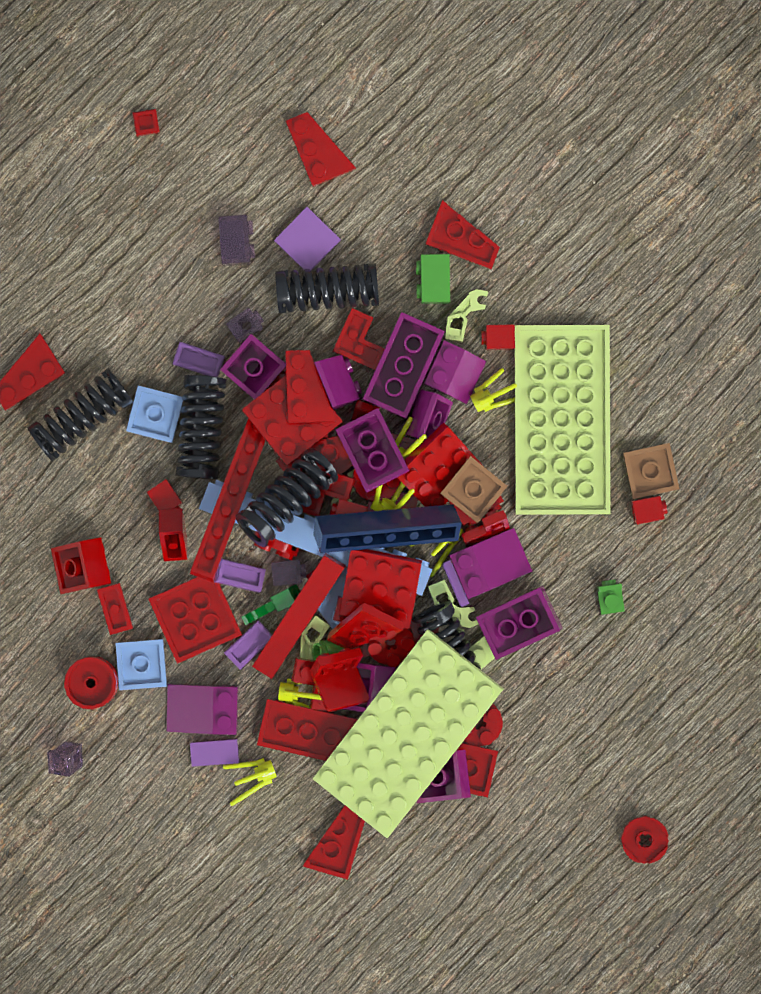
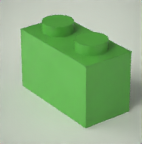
(434, 279)

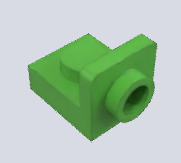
(610, 597)

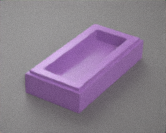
(198, 360)
(240, 575)
(455, 583)
(248, 645)
(214, 752)

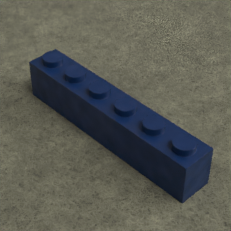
(386, 528)

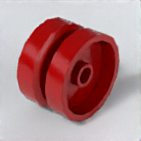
(105, 682)

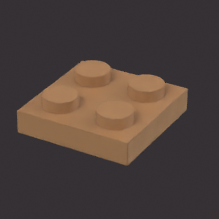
(651, 471)
(474, 489)

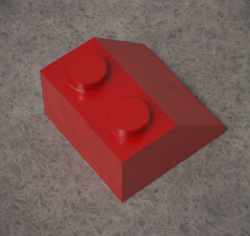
(81, 565)

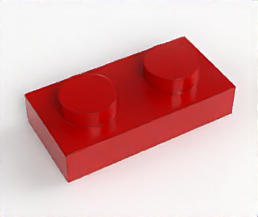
(115, 608)

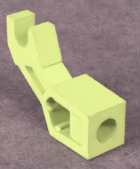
(468, 305)
(461, 613)
(306, 644)

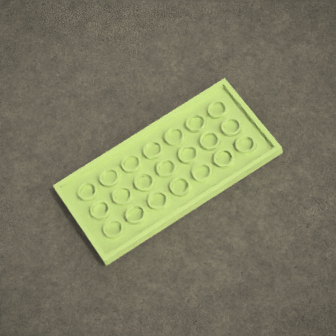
(562, 419)
(408, 733)

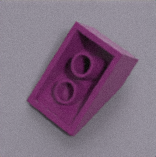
(337, 381)
(372, 450)
(490, 563)
(519, 622)
(202, 709)

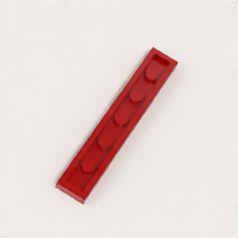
(298, 615)

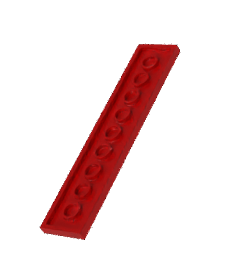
(320, 732)

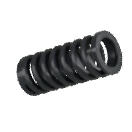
(367, 288)
(197, 417)
(48, 443)
(298, 495)
(444, 616)

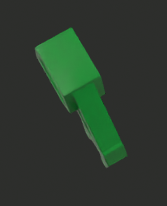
(278, 602)

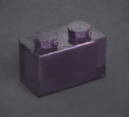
(235, 240)

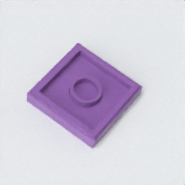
(307, 240)

